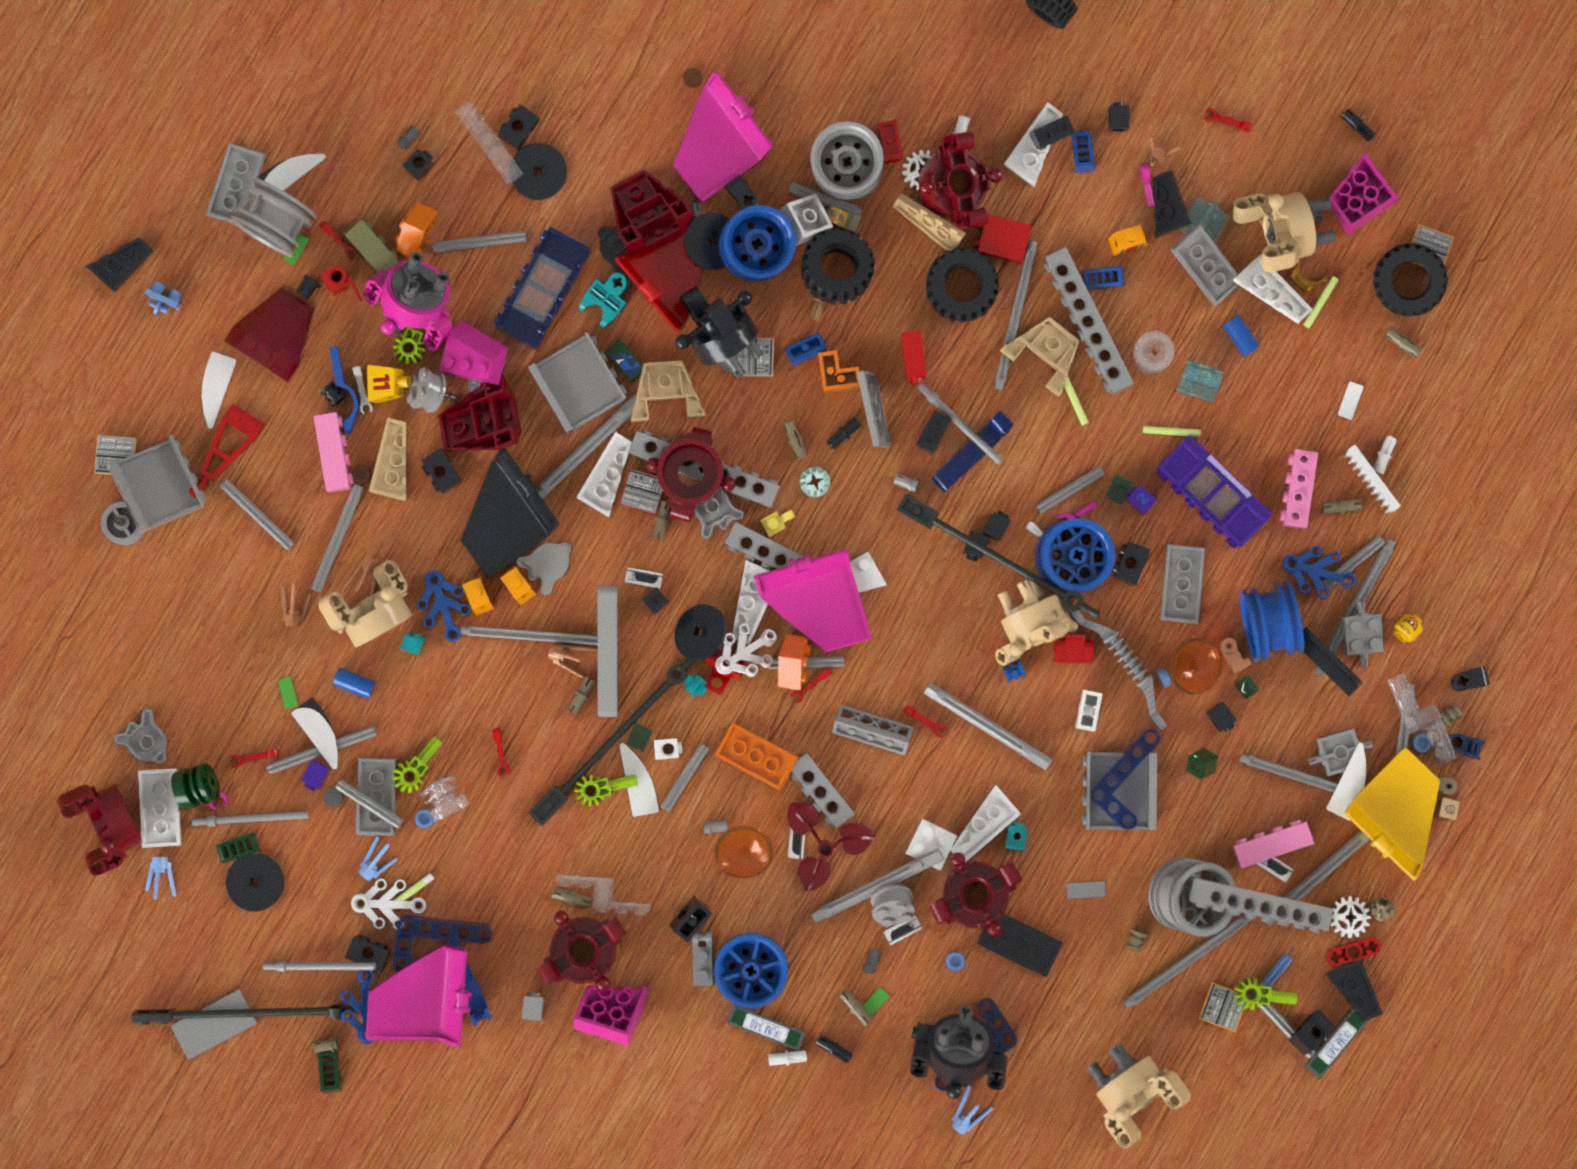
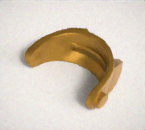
(1305, 284)

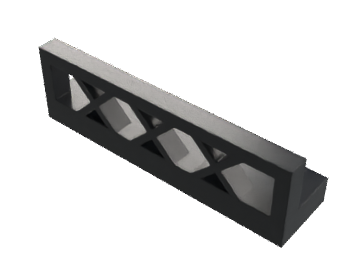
(1330, 663)

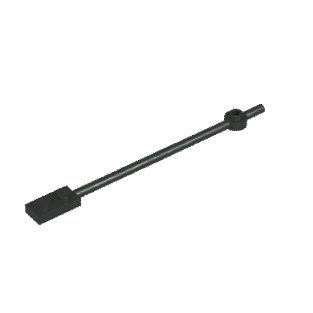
(928, 517)
(556, 797)
(163, 1016)

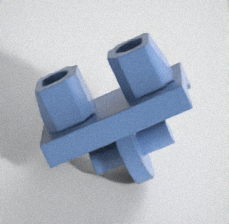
(156, 293)

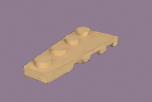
(934, 226)
(390, 466)

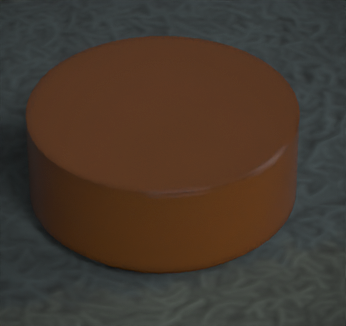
(692, 78)
(361, 475)

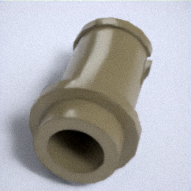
(325, 1045)

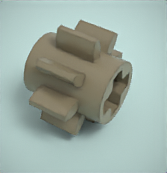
(1382, 909)

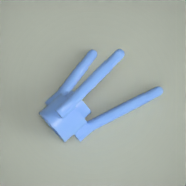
(158, 866)
(368, 870)
(964, 1123)

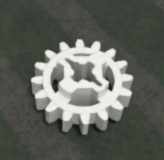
(917, 160)
(1357, 917)

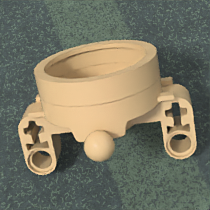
(375, 613)

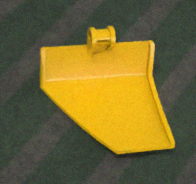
(1398, 811)

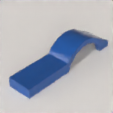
(340, 383)
(477, 1002)

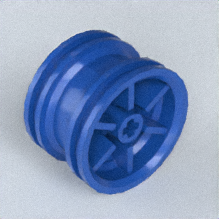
(782, 235)
(1271, 621)
(732, 952)

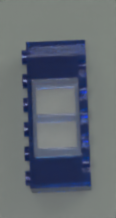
(542, 288)

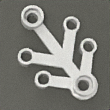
(744, 653)
(385, 903)

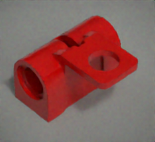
(890, 141)
(329, 278)
(1073, 649)
(724, 678)

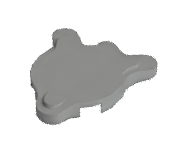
(717, 512)
(547, 563)
(144, 740)

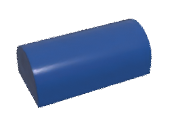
(1241, 336)
(805, 349)
(354, 683)

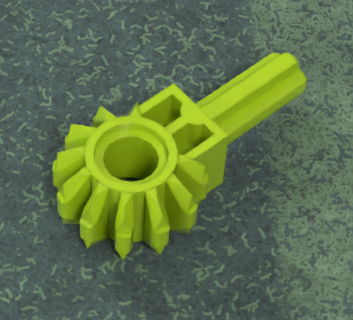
(414, 337)
(416, 766)
(604, 787)
(1262, 995)

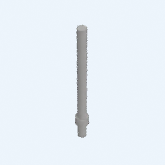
(934, 399)
(212, 820)
(283, 966)

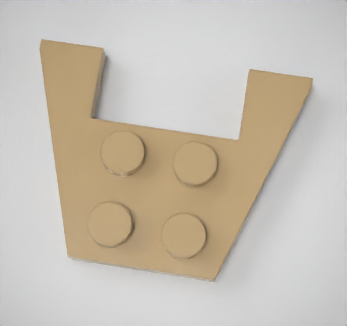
(1052, 345)
(665, 382)

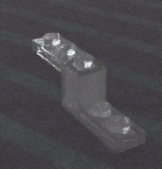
(489, 143)
(1421, 719)
(603, 894)

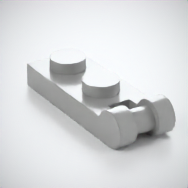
(702, 960)

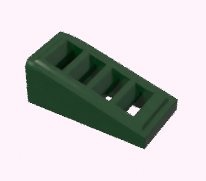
(220, 847)
(337, 1079)

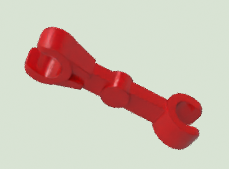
(1242, 125)
(328, 230)
(822, 676)
(924, 720)
(498, 740)
(254, 757)

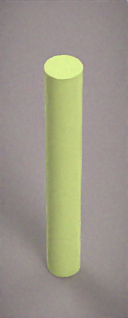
(1321, 301)
(1075, 402)
(1171, 431)

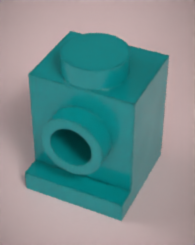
(413, 643)
(1014, 844)

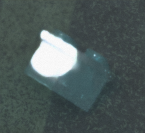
(1208, 216)
(1200, 381)

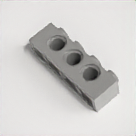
(740, 532)
(833, 819)

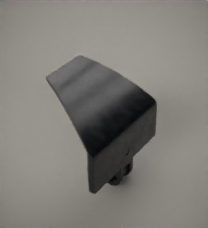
(506, 517)

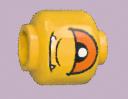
(1408, 628)

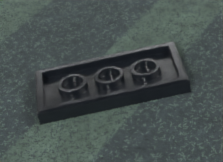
(1022, 945)

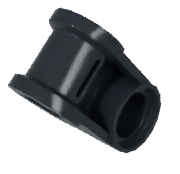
(740, 191)
(1472, 678)

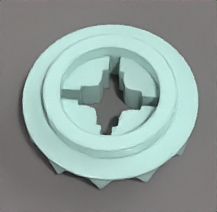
(811, 490)

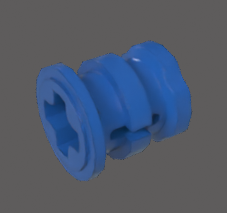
(1014, 671)

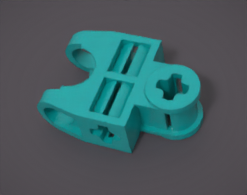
(607, 296)

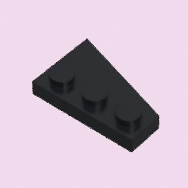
(1356, 989)

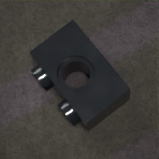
(1052, 132)
(517, 138)
(933, 432)
(449, 480)
(1139, 555)
(690, 919)
(356, 952)
(1302, 1037)

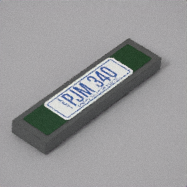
(766, 1027)
(1335, 1044)

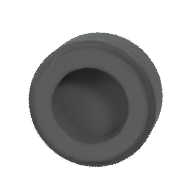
(333, 797)

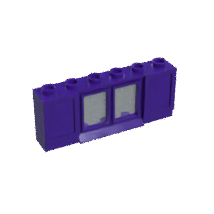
(1213, 492)

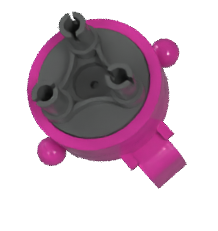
(413, 297)

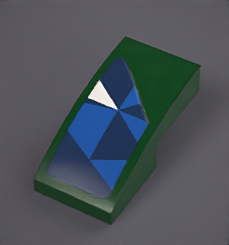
(625, 360)

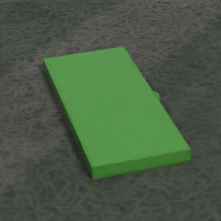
(302, 241)
(287, 692)
(875, 1001)

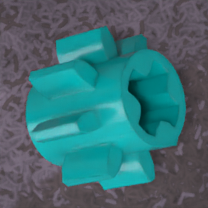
(695, 685)

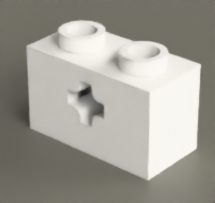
(1088, 710)

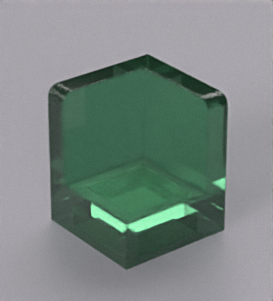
(1118, 489)
(639, 737)
(1202, 763)

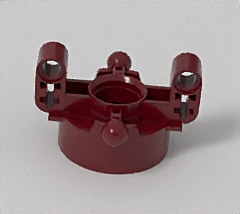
(936, 188)
(684, 498)
(110, 820)
(998, 882)
(561, 965)

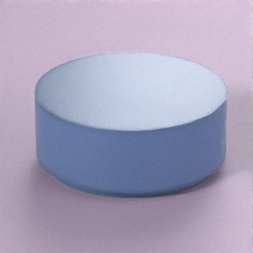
(1164, 677)
(1421, 743)
(423, 819)
(955, 961)

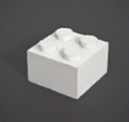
(807, 218)
(928, 838)

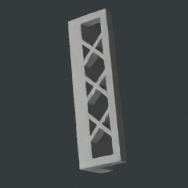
(872, 733)

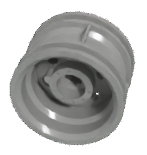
(847, 134)
(273, 217)

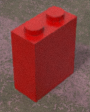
(1003, 239)
(913, 357)

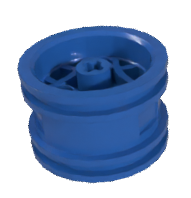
(1084, 557)

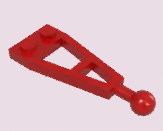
(244, 423)

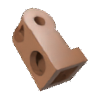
(1229, 650)

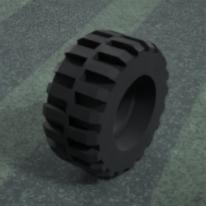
(846, 244)
(966, 259)
(1429, 298)

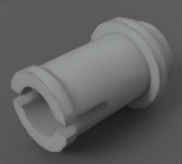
(905, 482)
(715, 826)

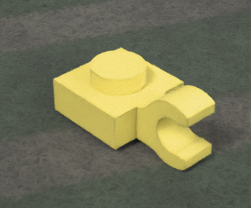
(774, 523)

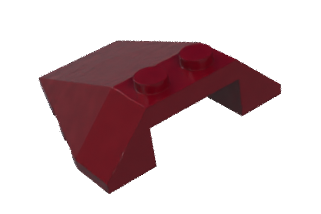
(648, 212)
(274, 333)
(482, 420)

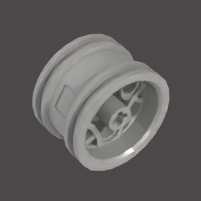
(1171, 892)

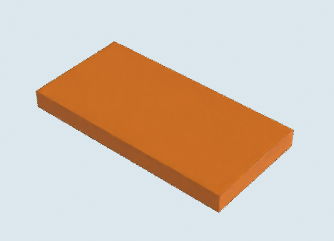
(756, 756)

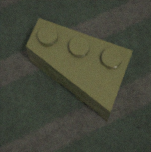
(370, 245)

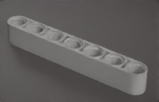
(607, 651)

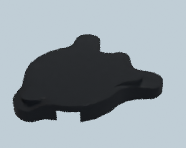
(611, 247)

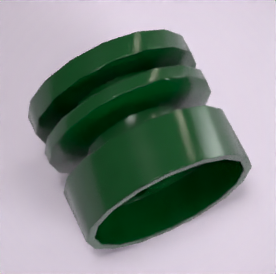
(195, 786)

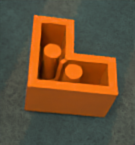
(415, 229)
(833, 377)
(793, 661)

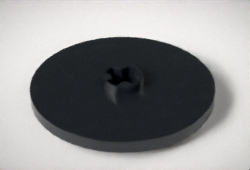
(554, 171)
(697, 242)
(687, 632)
(252, 897)

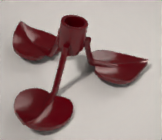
(814, 871)

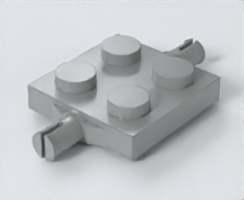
(1362, 634)
(1337, 751)

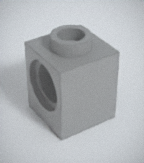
(533, 1006)

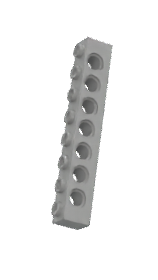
(1063, 259)
(766, 498)
(1319, 915)

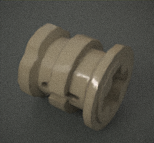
(1450, 714)
(1136, 939)

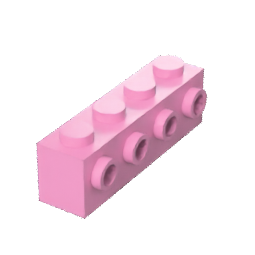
(332, 452)
(1300, 489)
(1272, 844)

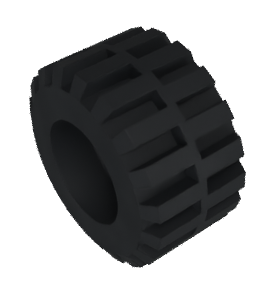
(1053, 12)

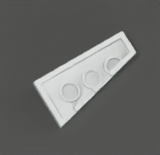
(1025, 159)
(1273, 290)
(603, 481)
(866, 573)
(750, 604)
(987, 822)

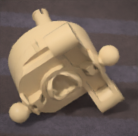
(1033, 622)

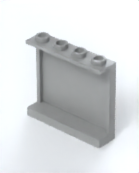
(578, 383)
(157, 485)
(1136, 792)

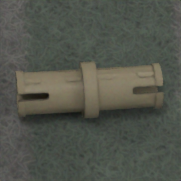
(1403, 342)
(795, 440)
(1342, 506)
(661, 521)
(581, 695)
(571, 897)
(855, 1007)

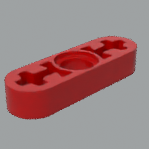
(1340, 961)

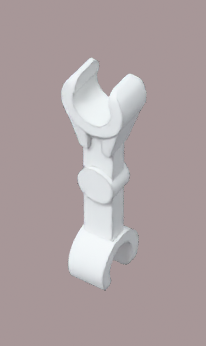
(361, 388)
(1035, 530)

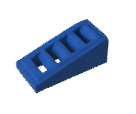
(1083, 164)
(1120, 272)

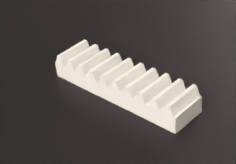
(1373, 479)

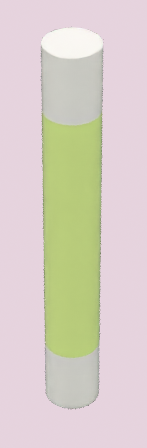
(415, 888)

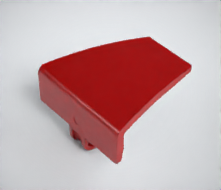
(663, 277)

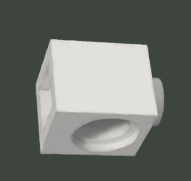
(659, 744)

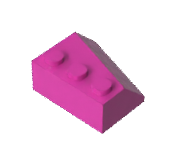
(1361, 196)
(473, 355)
(611, 1012)

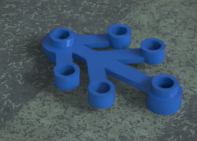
(1315, 571)
(442, 603)
(361, 1009)

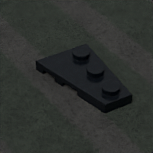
(1169, 205)
(121, 264)

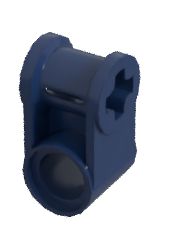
(1468, 746)

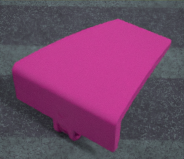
(719, 140)
(818, 599)
(422, 1000)

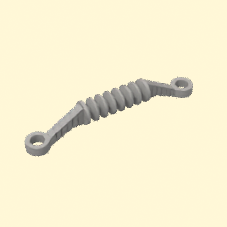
(1145, 682)

